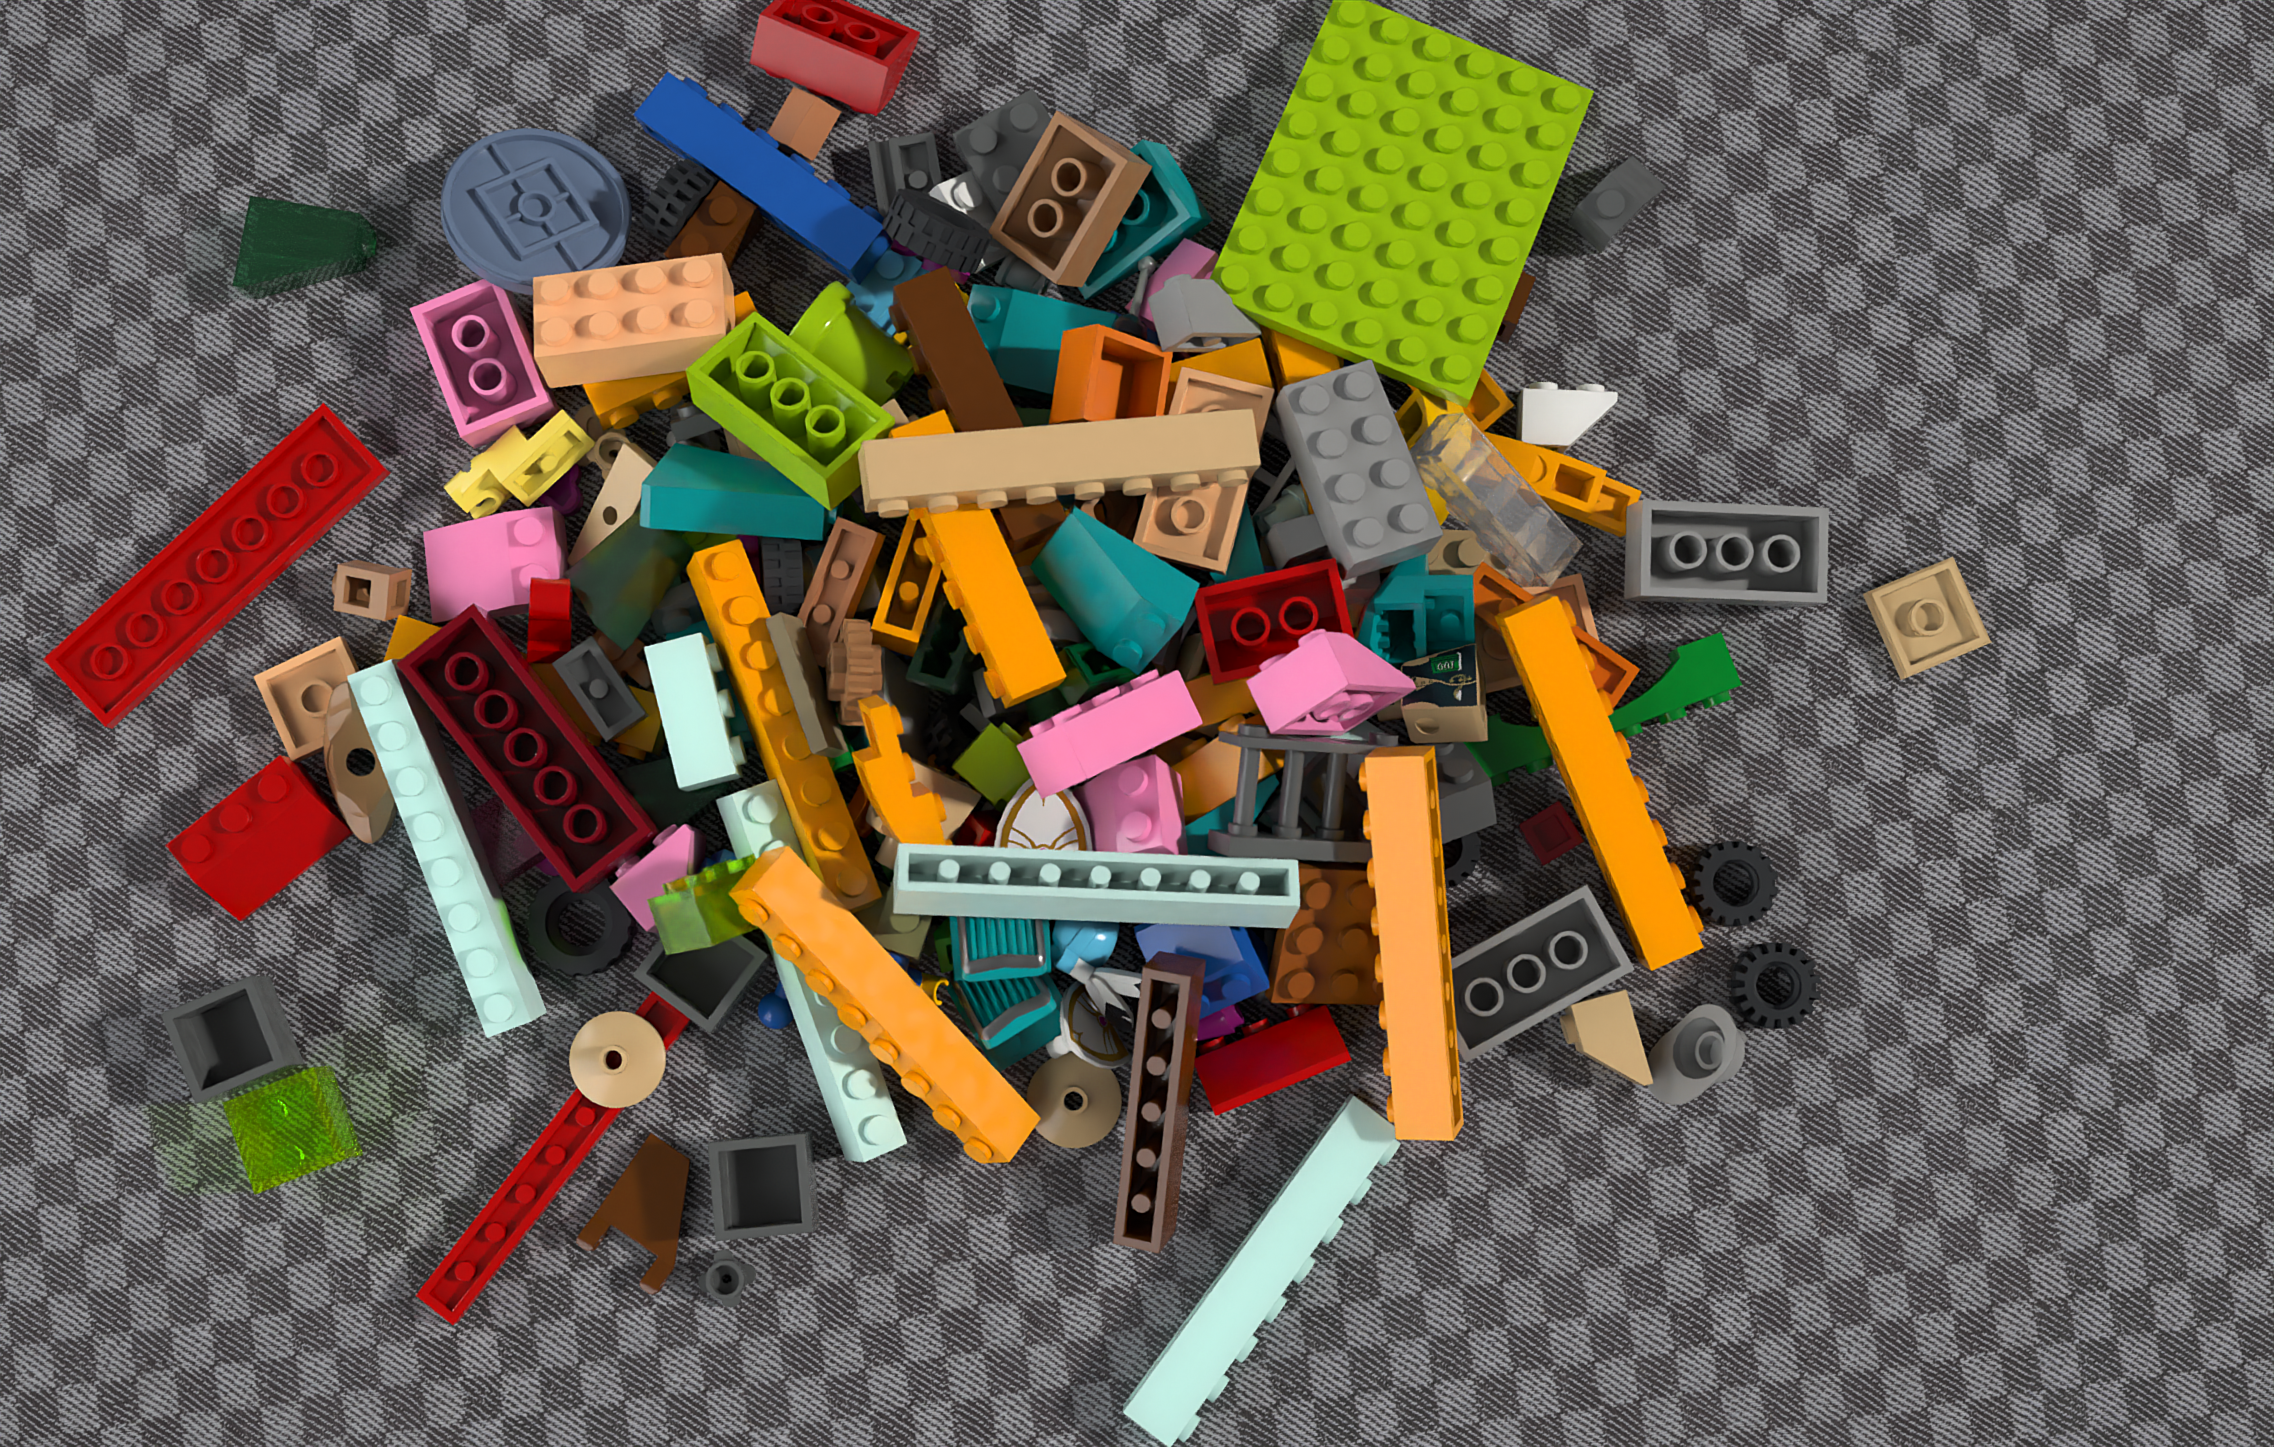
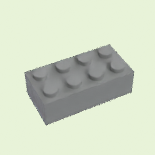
(1356, 469)
(1726, 553)
(1533, 970)

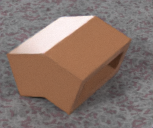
(803, 124)

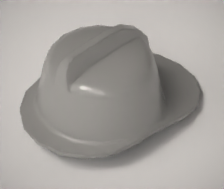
(1695, 1055)

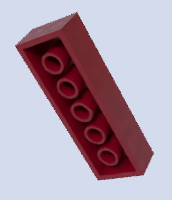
(529, 749)

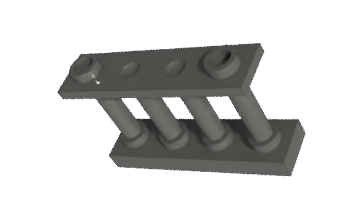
(1286, 839)

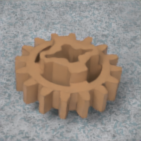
(852, 670)

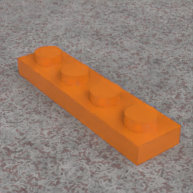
(1498, 594)

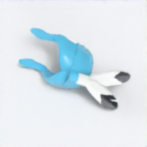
(1080, 951)

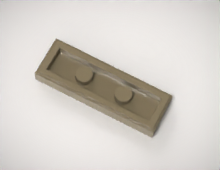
(806, 685)

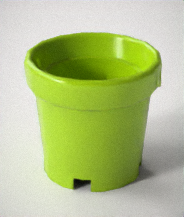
(854, 345)

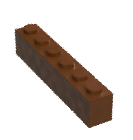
(966, 386)
(1159, 1101)

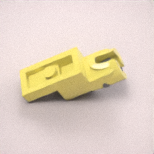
(519, 466)

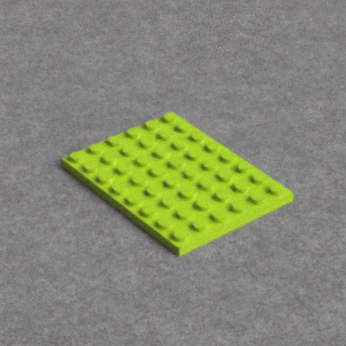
(1400, 197)

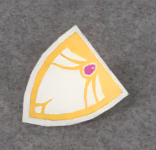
(1043, 823)
(1087, 1032)

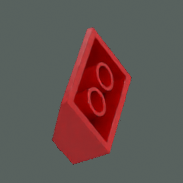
(834, 50)
(1267, 616)
(260, 837)
(1269, 1057)

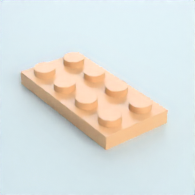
(1202, 523)

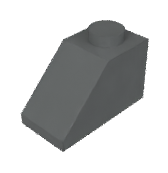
(1615, 203)

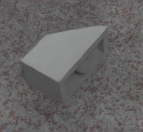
(1198, 316)

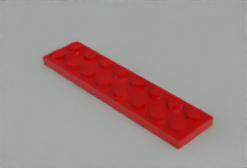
(216, 566)

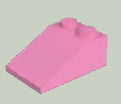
(493, 561)
(1325, 686)
(1135, 808)

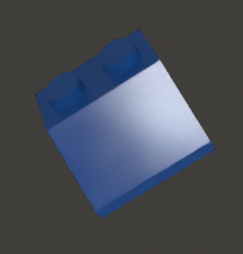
(1233, 957)

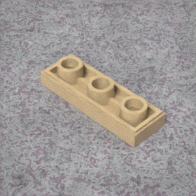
(617, 499)

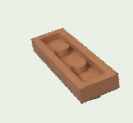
(838, 583)

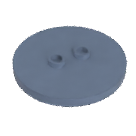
(534, 208)

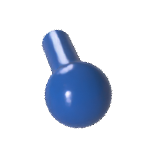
(775, 1009)

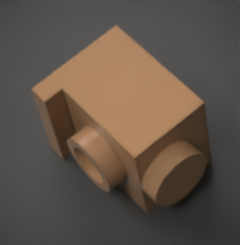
(371, 590)

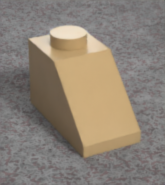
(1608, 1034)

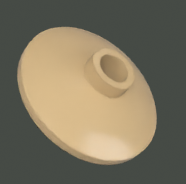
(641, 1054)
(1100, 1101)

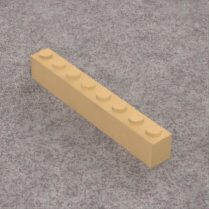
(1058, 461)

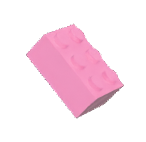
(484, 361)
(1107, 731)

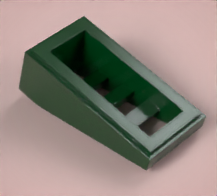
(1094, 677)

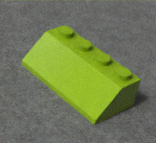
(788, 408)

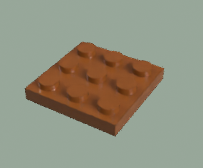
(1330, 942)

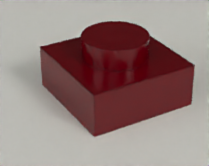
(1550, 833)

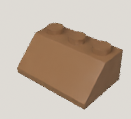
(1069, 200)

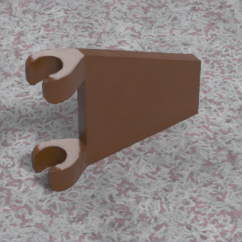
(647, 1208)

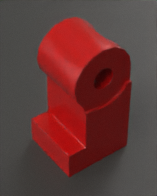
(549, 620)

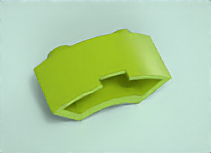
(994, 765)

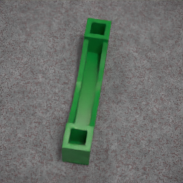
(1696, 674)

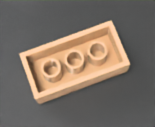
(630, 319)

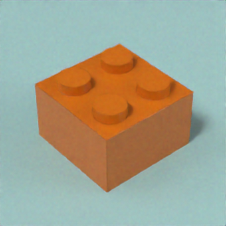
(1108, 377)

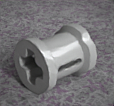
(1022, 276)

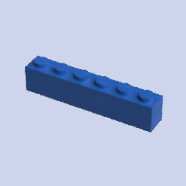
(778, 185)

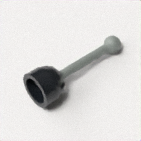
(1130, 322)

